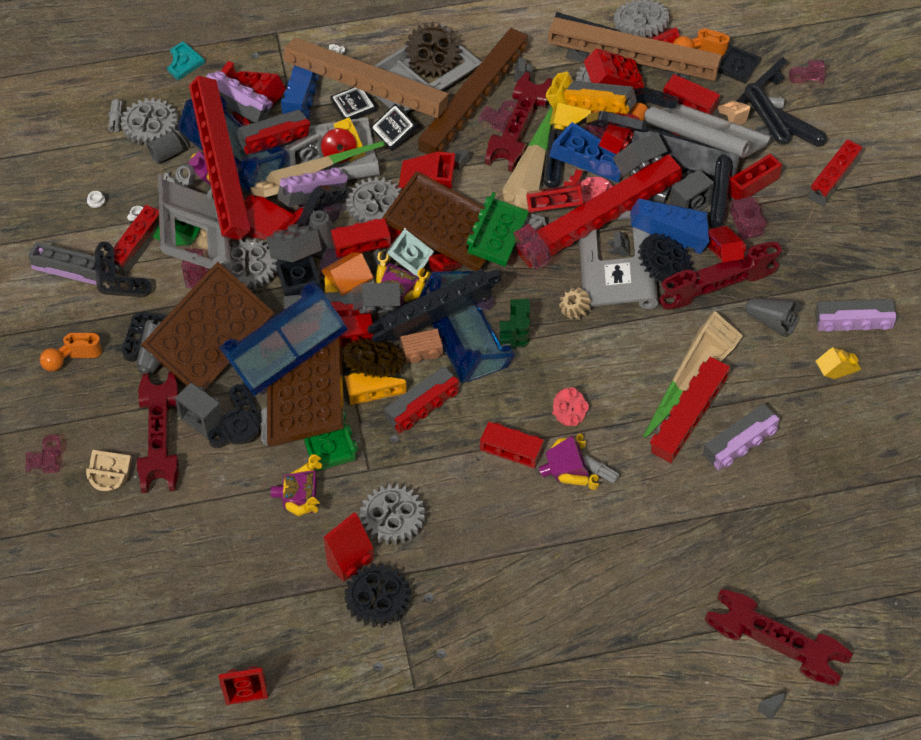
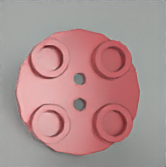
(593, 186)
(569, 407)

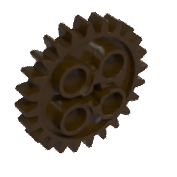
(429, 64)
(373, 358)

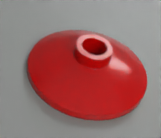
(335, 137)

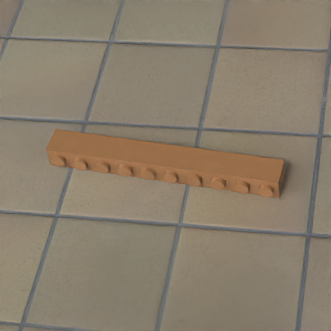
(640, 49)
(366, 77)

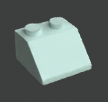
(410, 252)

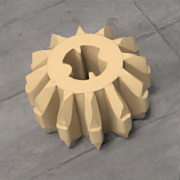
(575, 303)

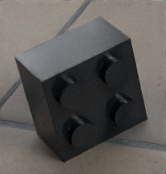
(296, 275)

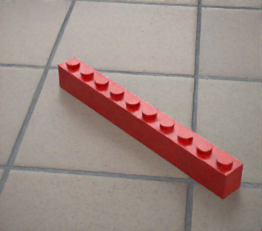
(219, 158)
(608, 205)

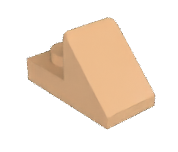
(736, 111)

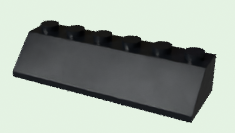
(691, 154)

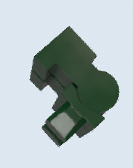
(517, 329)

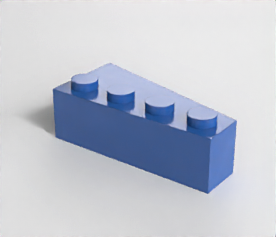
(300, 91)
(583, 150)
(683, 224)

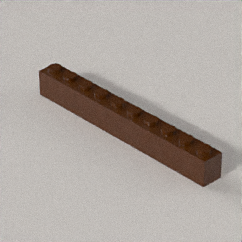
(474, 92)

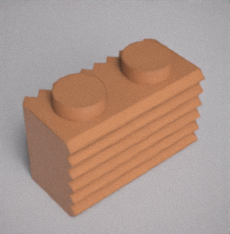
(421, 346)

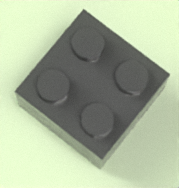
(640, 154)
(692, 192)
(293, 243)
(376, 296)
(199, 409)

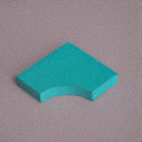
(184, 61)

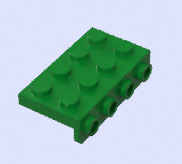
(494, 233)
(332, 447)

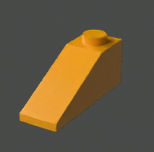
(366, 389)

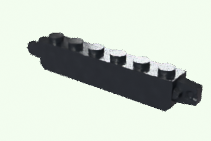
(434, 306)

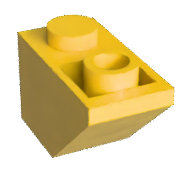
(838, 363)

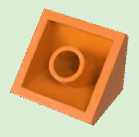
(348, 273)

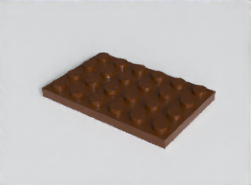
(436, 218)
(202, 321)
(307, 398)

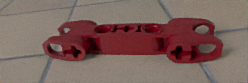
(509, 144)
(692, 284)
(158, 462)
(813, 653)

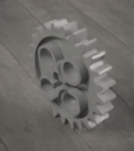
(641, 18)
(148, 120)
(360, 200)
(260, 264)
(406, 523)

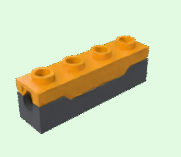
(600, 97)

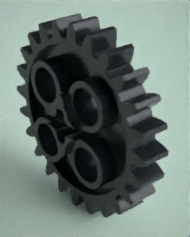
(663, 257)
(360, 589)

